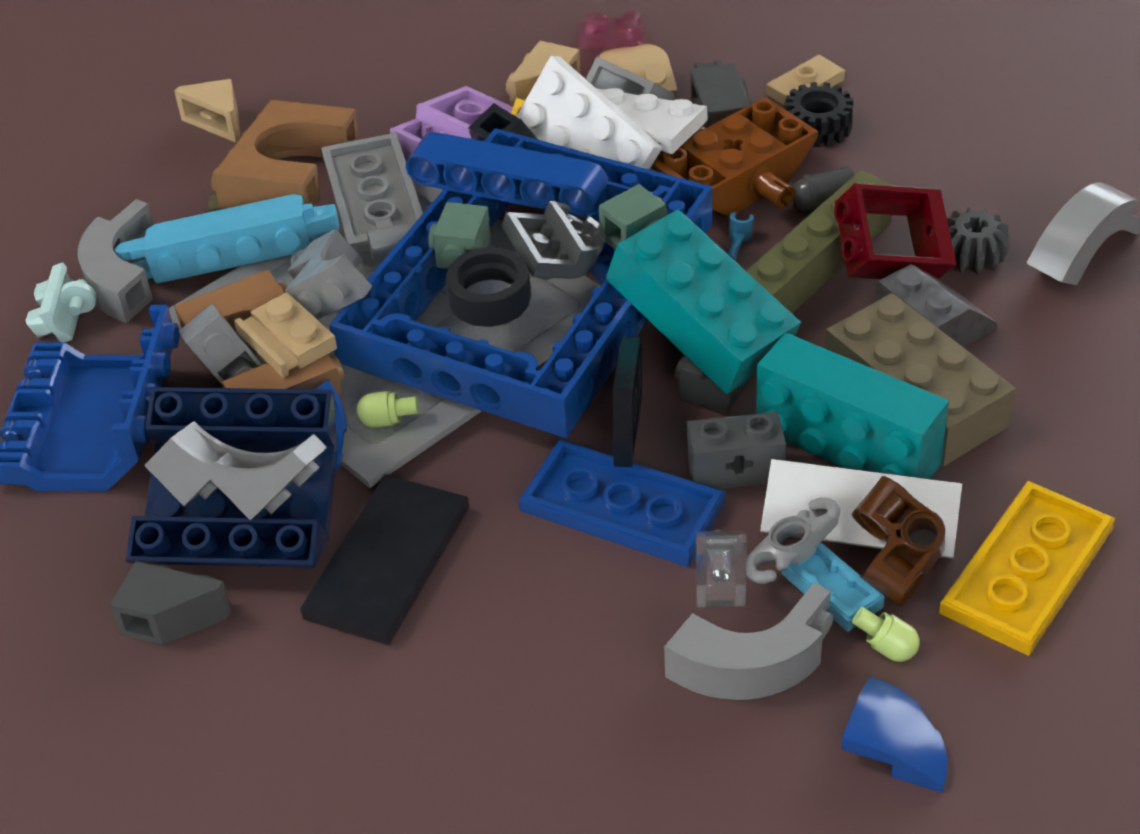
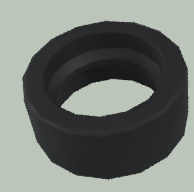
(492, 308)

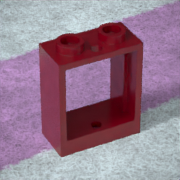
(923, 211)

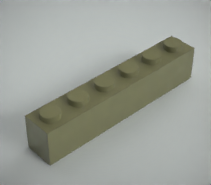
(811, 251)

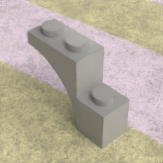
(327, 276)
(200, 464)

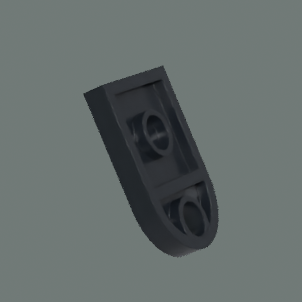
(627, 400)

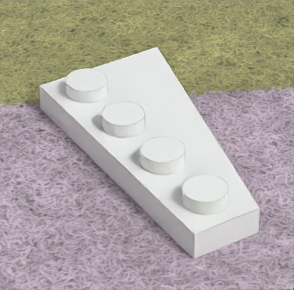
(661, 119)

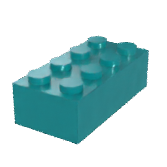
(700, 299)
(851, 411)

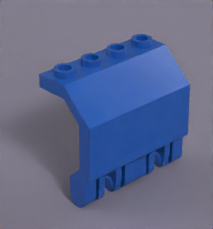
(83, 415)

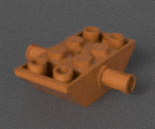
(744, 156)

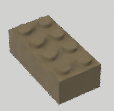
(912, 349)

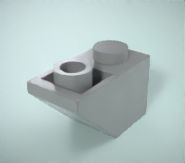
(218, 345)

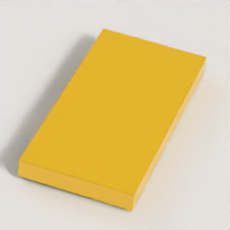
(1027, 567)

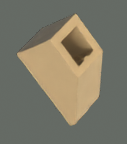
(524, 78)

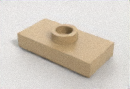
(814, 70)

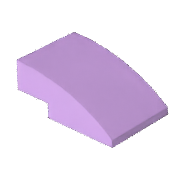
(446, 115)

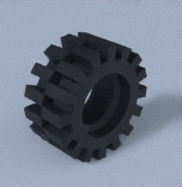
(824, 110)

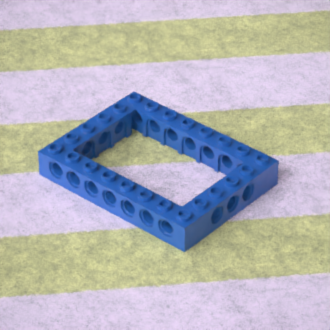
(386, 341)

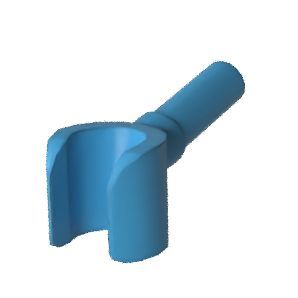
(739, 232)

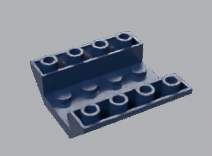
(215, 528)

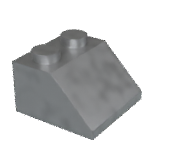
(938, 304)

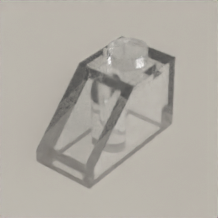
(720, 568)

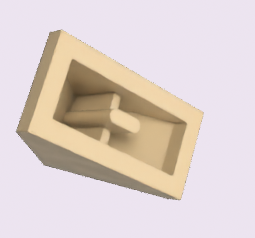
(210, 107)

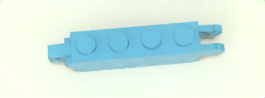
(229, 237)

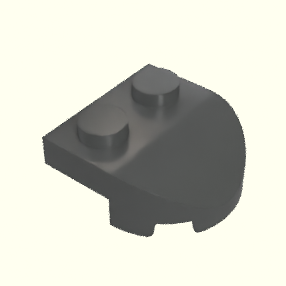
(555, 242)

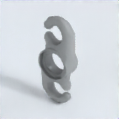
(772, 549)

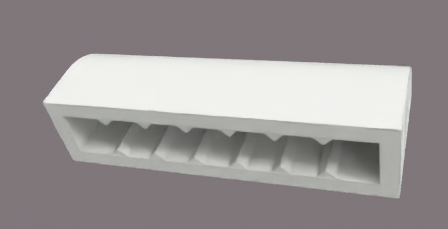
(796, 484)

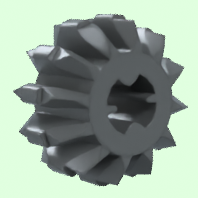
(978, 239)

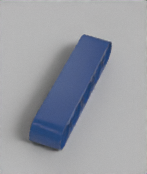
(506, 173)

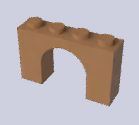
(281, 131)
(238, 301)

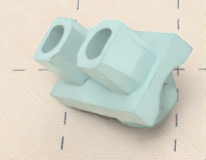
(60, 304)

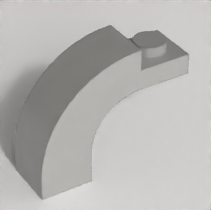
(1081, 229)
(119, 285)
(750, 664)

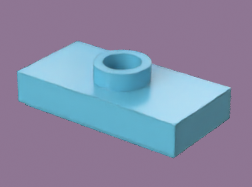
(846, 587)

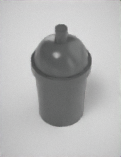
(819, 187)

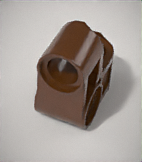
(892, 517)

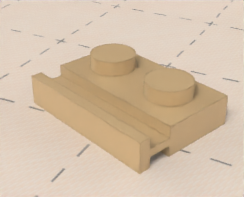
(286, 334)

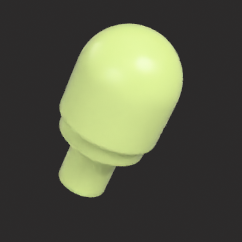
(385, 408)
(888, 634)

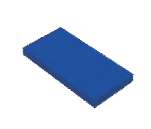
(622, 504)

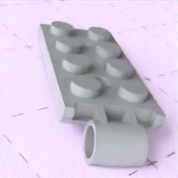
(372, 193)

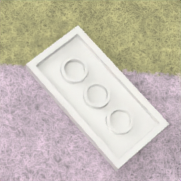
(576, 115)

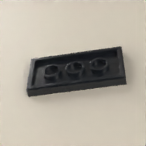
(385, 559)

